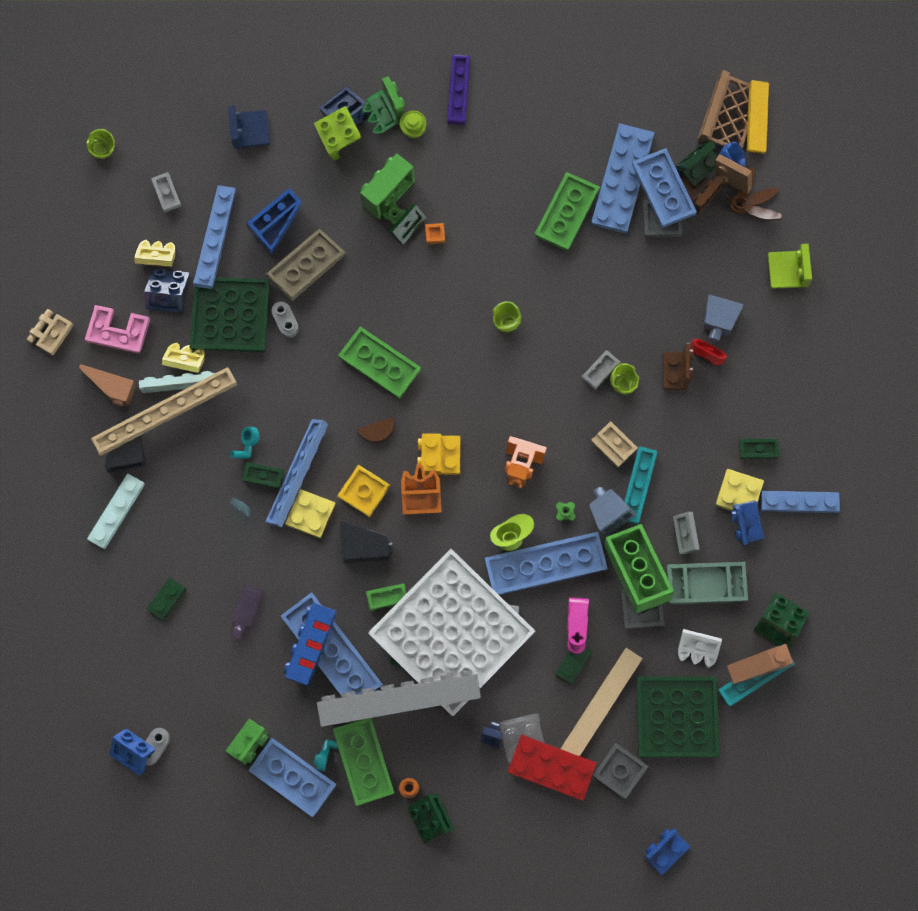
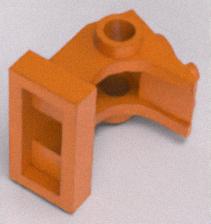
(518, 471)

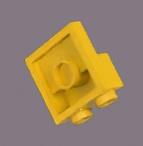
(440, 454)

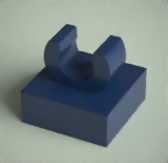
(491, 735)

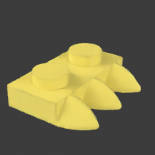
(155, 254)
(183, 358)

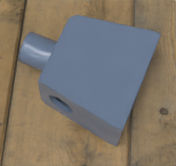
(720, 316)
(610, 511)

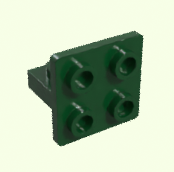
(430, 818)

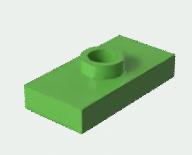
(385, 597)

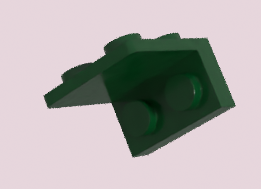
(781, 621)

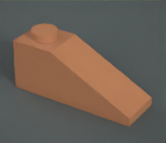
(116, 388)
(760, 664)

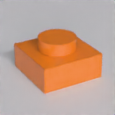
(435, 233)

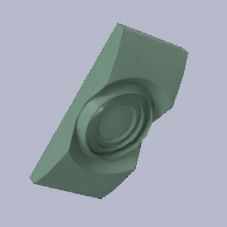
(708, 583)

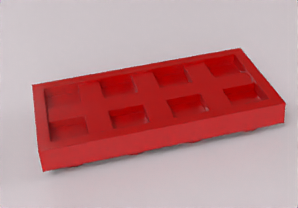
(551, 767)

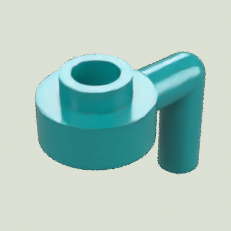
(249, 437)
(322, 758)

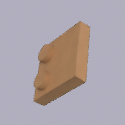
(734, 174)

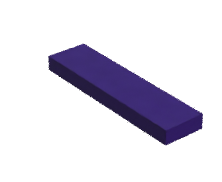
(458, 89)

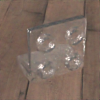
(513, 728)

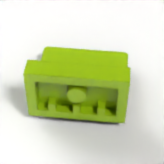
(337, 131)
(790, 268)

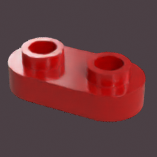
(708, 351)

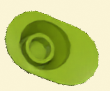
(512, 532)

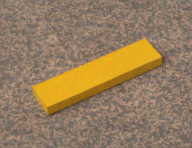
(757, 117)

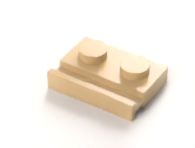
(614, 444)

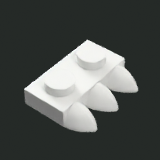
(699, 646)

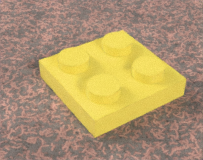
(738, 489)
(310, 514)

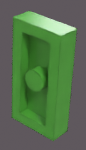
(396, 102)

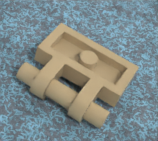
(53, 335)

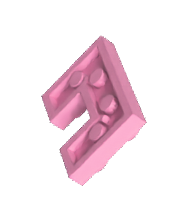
(102, 334)

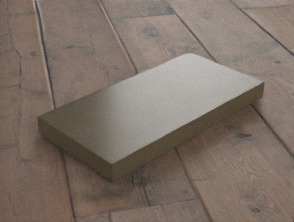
(305, 264)

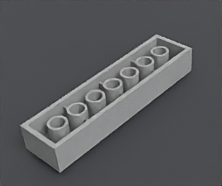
(398, 699)

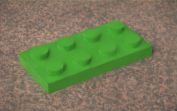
(566, 211)
(379, 362)
(363, 761)

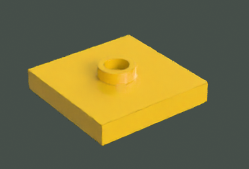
(363, 491)

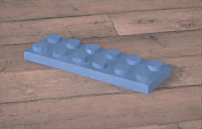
(620, 180)
(546, 563)
(339, 658)

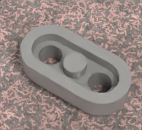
(285, 318)
(159, 746)

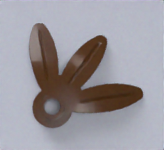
(745, 203)

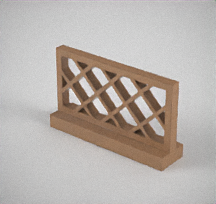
(715, 106)

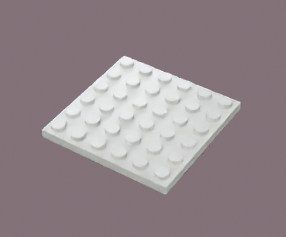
(451, 626)

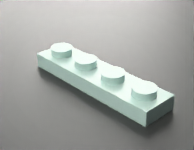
(170, 382)
(116, 511)

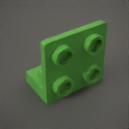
(247, 742)

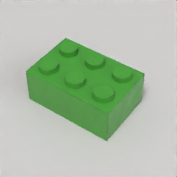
(387, 186)

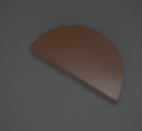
(377, 431)

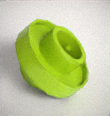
(413, 124)

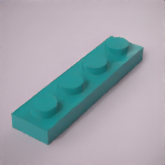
(640, 481)
(734, 693)

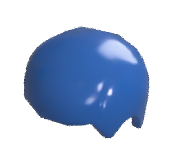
(734, 152)

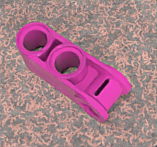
(577, 624)

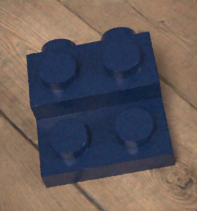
(347, 98)

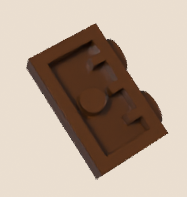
(703, 192)
(677, 369)

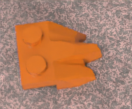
(420, 492)

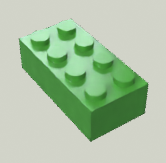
(638, 568)

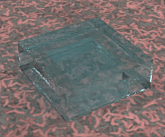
(240, 507)

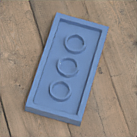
(664, 188)
(292, 777)

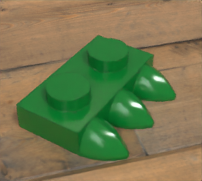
(381, 112)

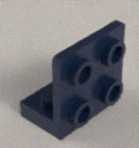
(248, 128)
(166, 290)

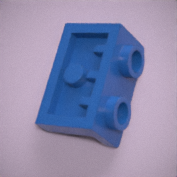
(747, 522)
(131, 751)
(666, 851)

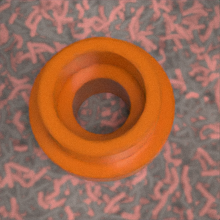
(409, 781)

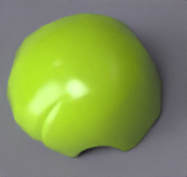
(100, 144)
(506, 316)
(624, 379)

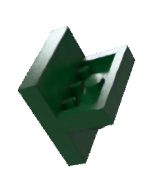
(698, 163)

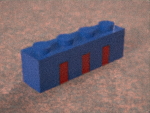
(310, 645)

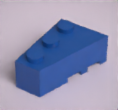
(274, 220)

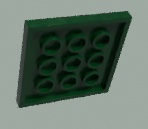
(231, 315)
(677, 717)

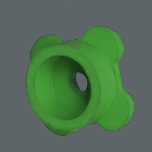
(394, 209)
(565, 516)

